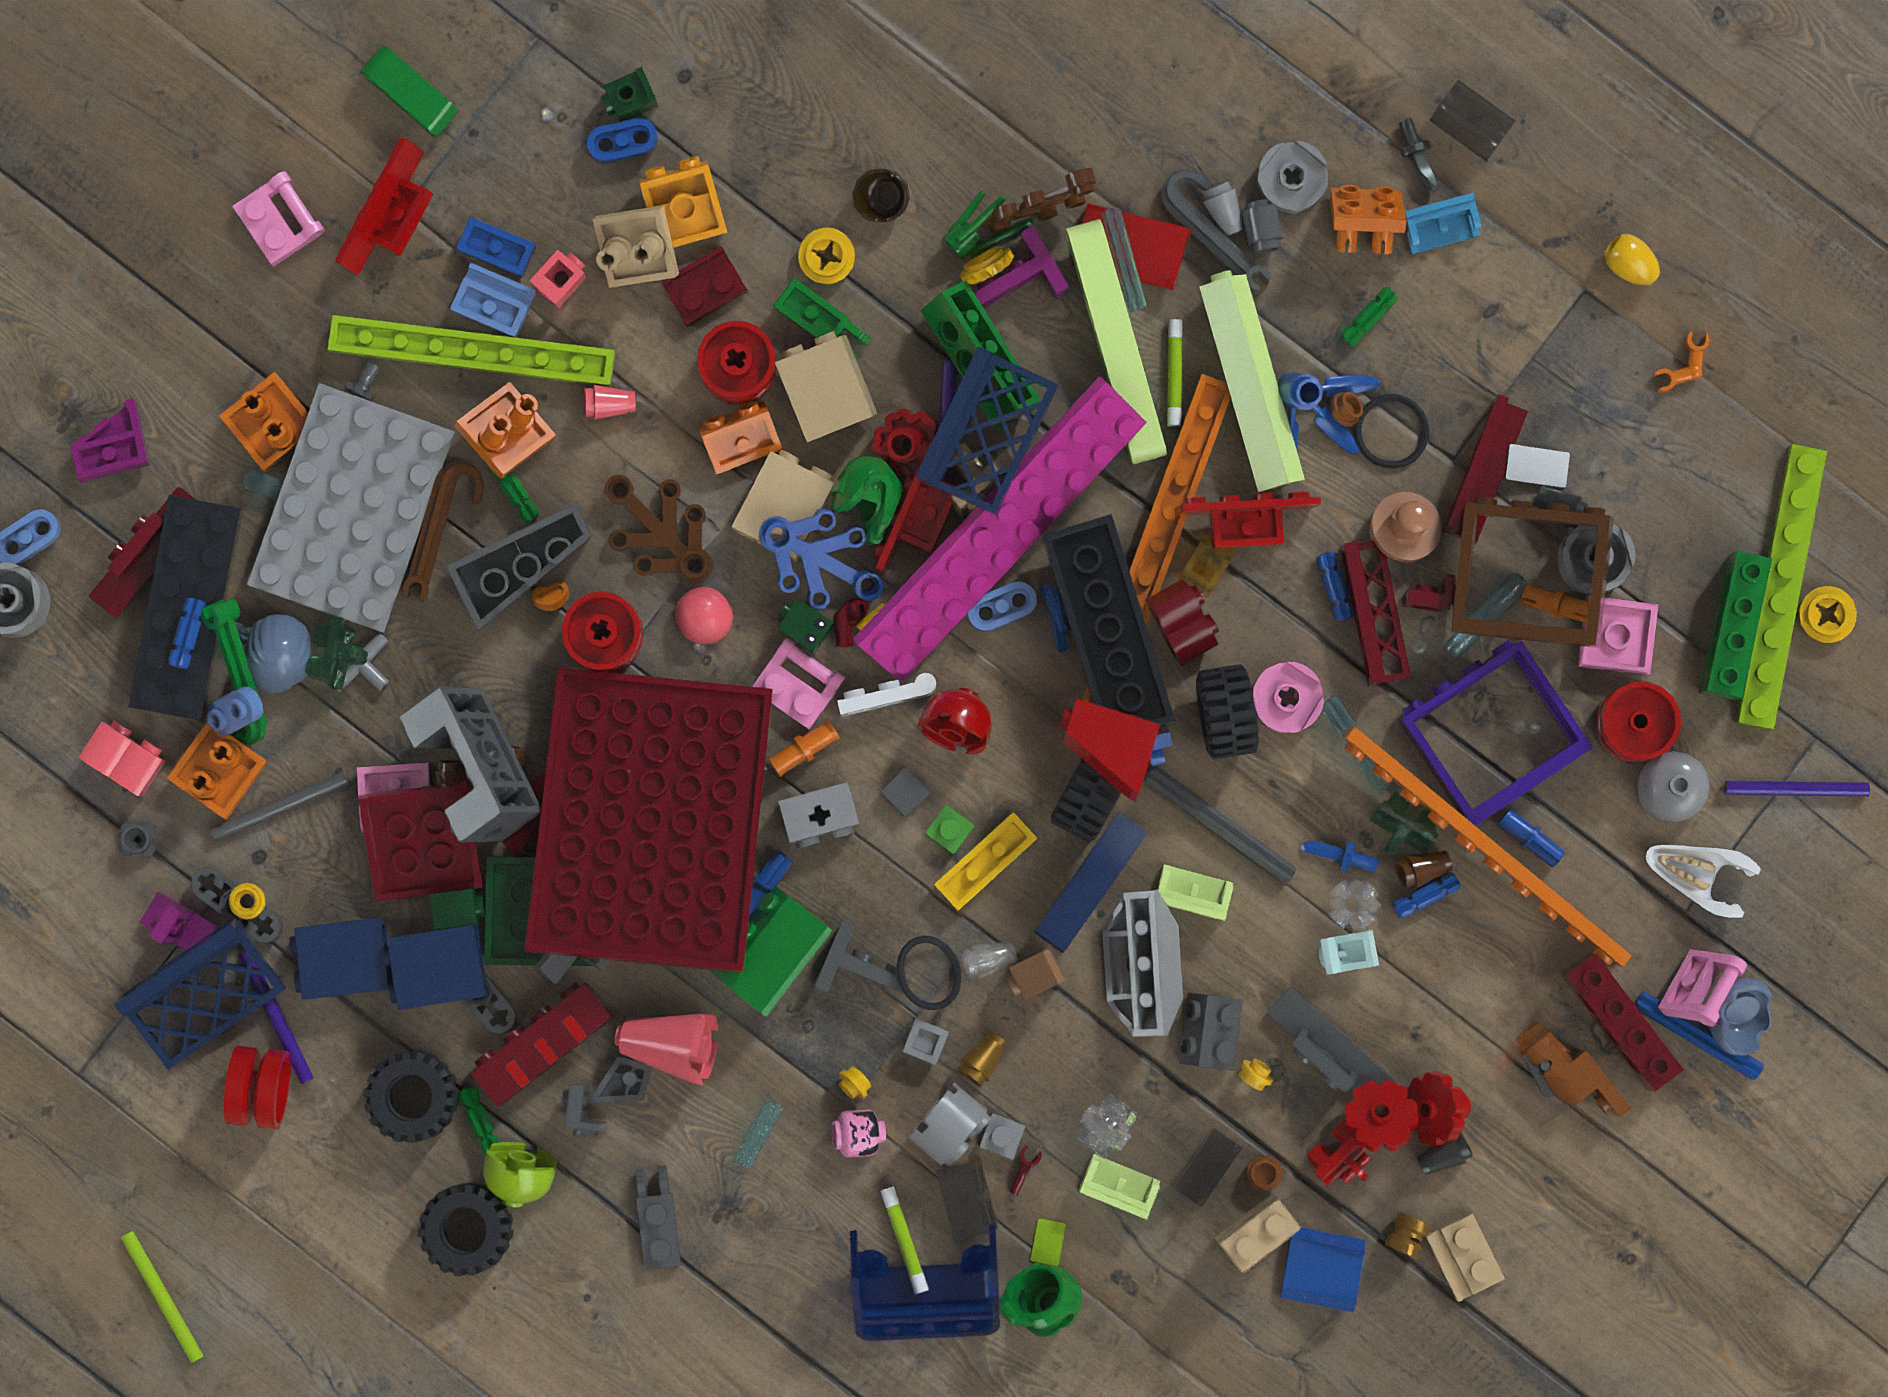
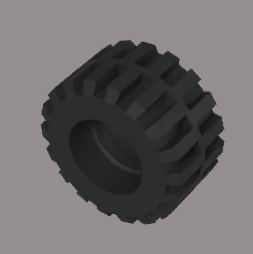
(1227, 711)
(1085, 803)
(380, 1096)
(434, 1234)

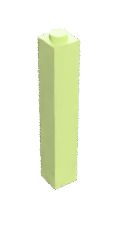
(1251, 381)

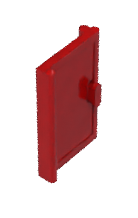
(1155, 246)

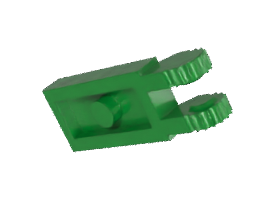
(815, 314)

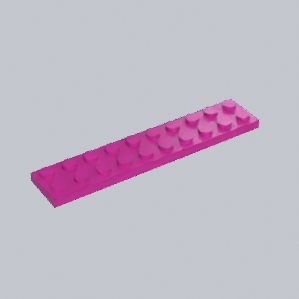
(990, 544)

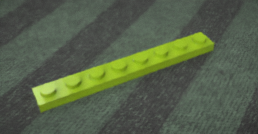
(471, 350)
(1779, 608)

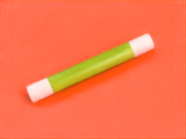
(1174, 394)
(904, 1240)

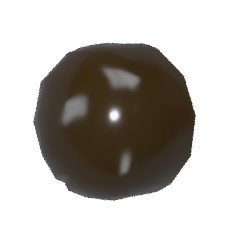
(881, 195)

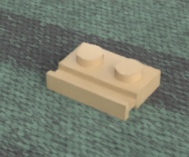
(1464, 1257)

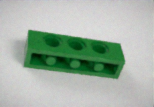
(962, 327)
(1735, 626)

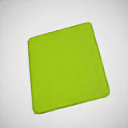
(1048, 1242)

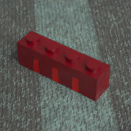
(542, 1044)

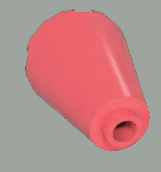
(671, 1044)

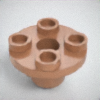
(1405, 527)

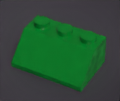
(778, 947)

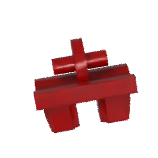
(1330, 1166)

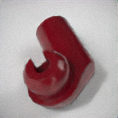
(846, 619)

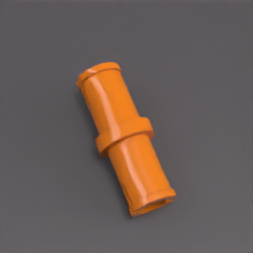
(1555, 603)
(803, 748)

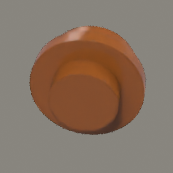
(1346, 408)
(1264, 1173)

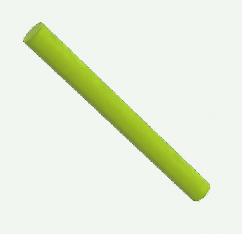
(162, 1297)

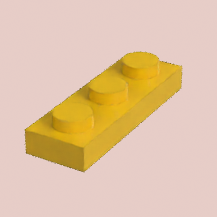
(985, 861)

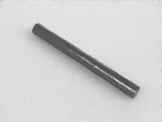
(279, 806)

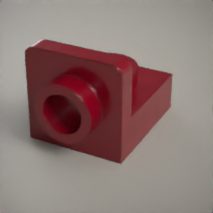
(1425, 596)

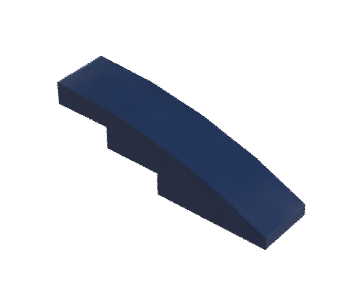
(1091, 882)

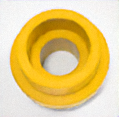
(239, 892)
(1255, 1074)
(854, 1083)

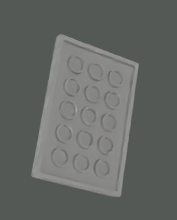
(350, 508)

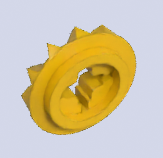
(819, 241)
(986, 265)
(1844, 614)

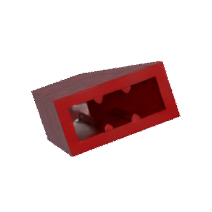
(1111, 744)

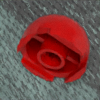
(957, 719)

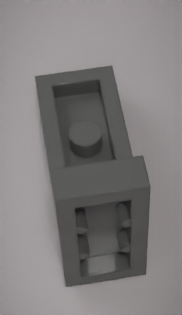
(857, 962)

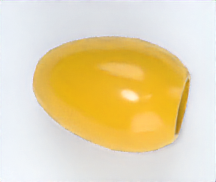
(1632, 260)

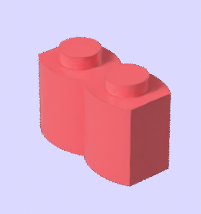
(123, 758)

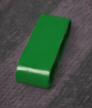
(409, 91)

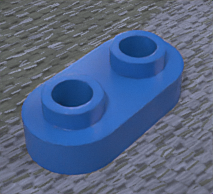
(622, 139)

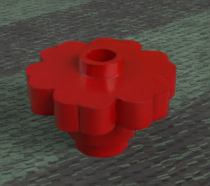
(891, 439)
(1439, 1108)
(1381, 1116)

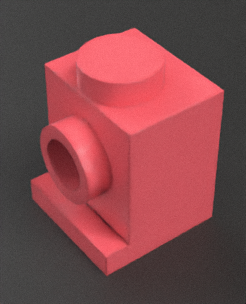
(545, 279)

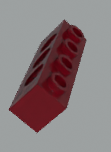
(1622, 1022)

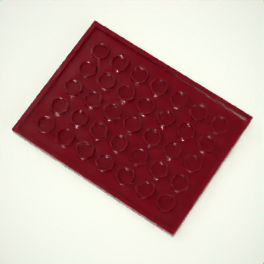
(649, 820)

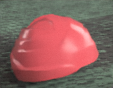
(703, 615)

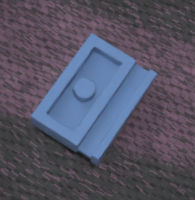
(493, 300)

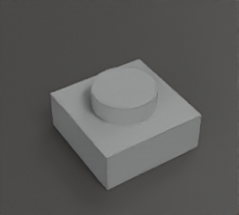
(925, 1041)
(1002, 1136)

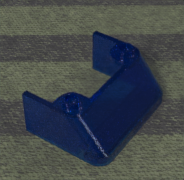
(958, 1302)

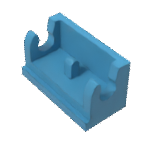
(1442, 223)

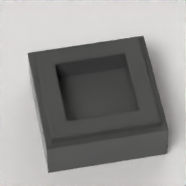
(905, 791)

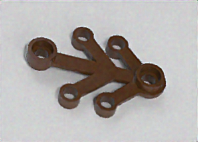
(1044, 206)
(663, 534)

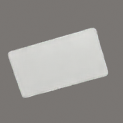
(1537, 465)

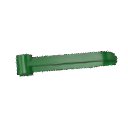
(222, 618)

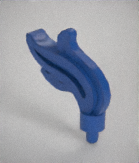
(1056, 615)

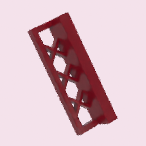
(1487, 462)
(1363, 614)

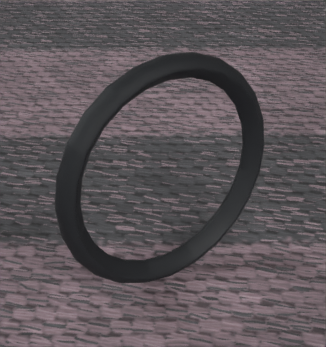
(1424, 438)
(901, 978)

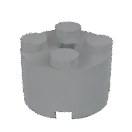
(1576, 566)
(30, 604)
(948, 1124)

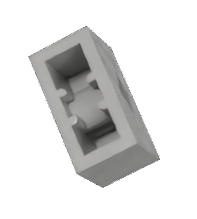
(798, 809)

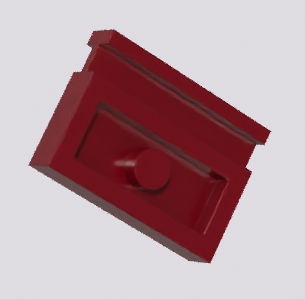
(704, 286)

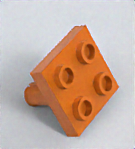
(1366, 210)
(267, 421)
(505, 429)
(217, 771)

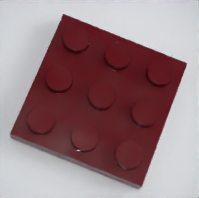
(413, 843)

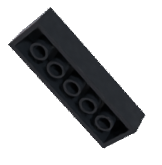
(195, 563)
(1107, 620)

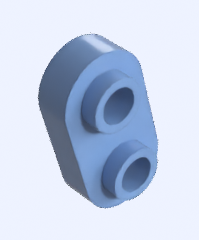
(27, 536)
(1001, 605)
(234, 711)

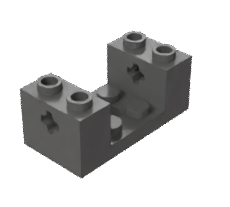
(467, 723)

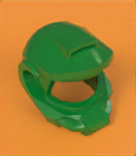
(871, 487)
(1047, 1302)

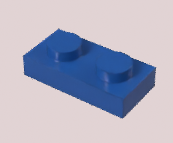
(496, 247)

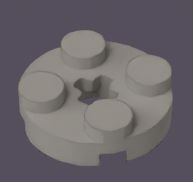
(1292, 156)

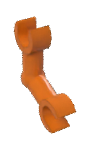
(1689, 373)

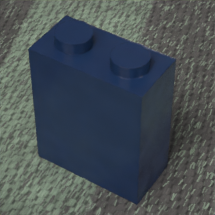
(341, 958)
(436, 967)

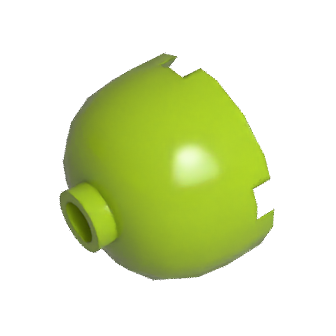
(518, 1174)

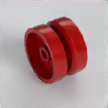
(732, 342)
(591, 614)
(1658, 727)
(257, 1087)

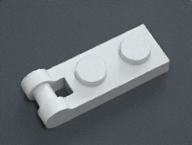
(888, 694)

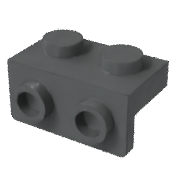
(1210, 1031)
(575, 1104)

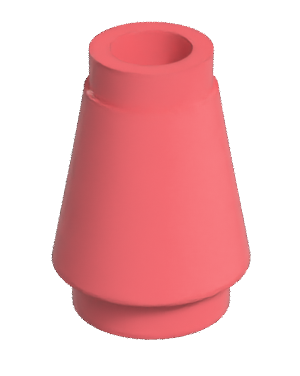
(607, 402)

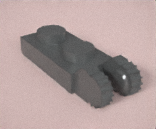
(657, 1222)

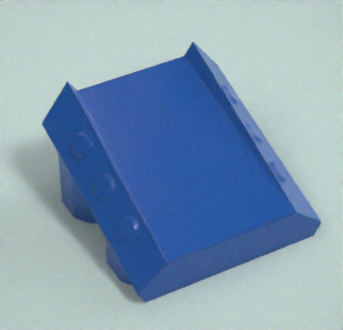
(1323, 1269)

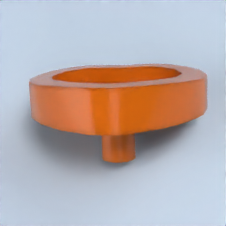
(551, 596)

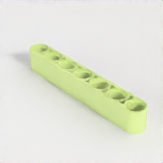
(1115, 334)

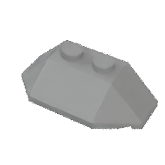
(1143, 963)

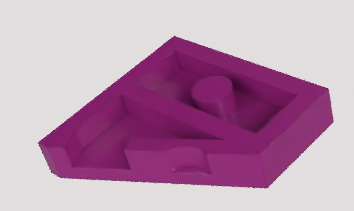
(112, 446)

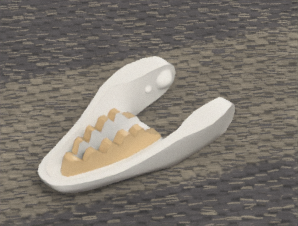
(1694, 872)

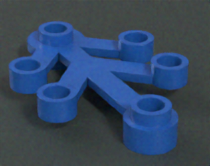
(815, 555)

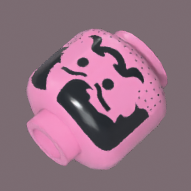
(858, 1133)

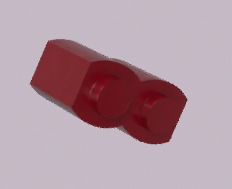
(1183, 621)

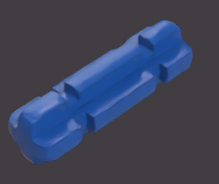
(1335, 586)
(186, 633)
(1426, 895)

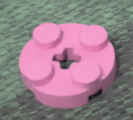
(1307, 692)

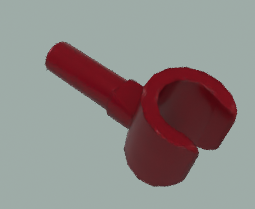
(1023, 1170)

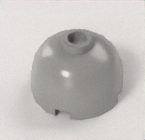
(1673, 787)

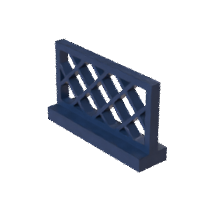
(956, 425)
(182, 967)

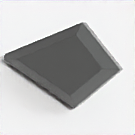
(623, 1082)

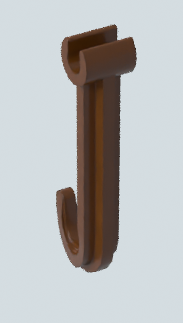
(435, 522)

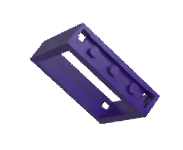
(1447, 690)

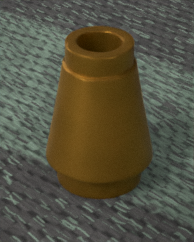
(982, 1059)

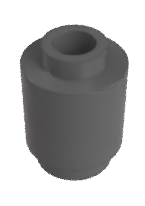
(1262, 226)

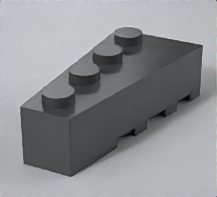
(510, 567)

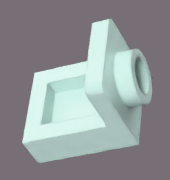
(1348, 952)

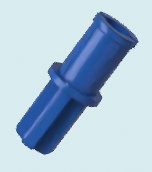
(1531, 838)
(769, 877)

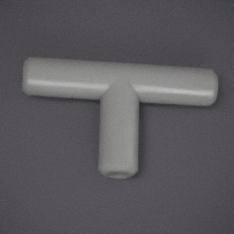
(368, 669)

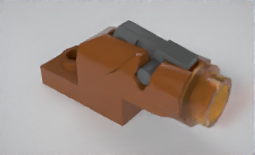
(1566, 1076)

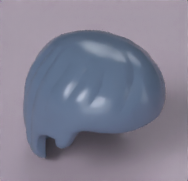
(278, 652)
(1743, 1017)

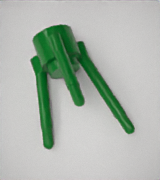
(963, 237)

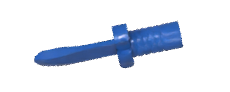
(1347, 857)

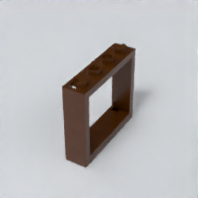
(1524, 511)

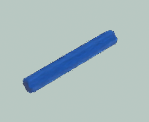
(1698, 1036)

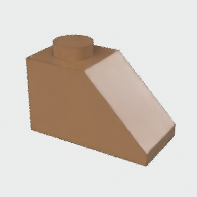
(1034, 975)

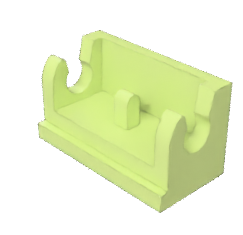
(1195, 892)
(1119, 1186)

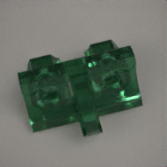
(338, 653)
(1416, 832)

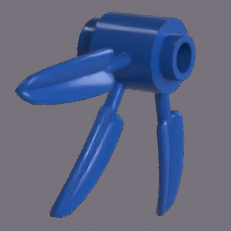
(1305, 392)

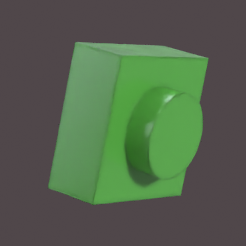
(950, 829)

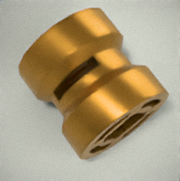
(1408, 1235)

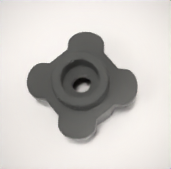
(130, 831)

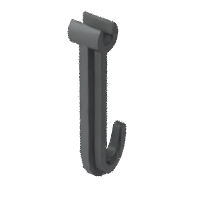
(1208, 233)

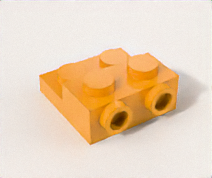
(687, 199)

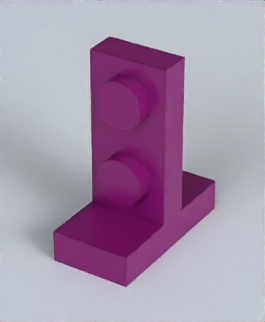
(1024, 272)
(175, 923)

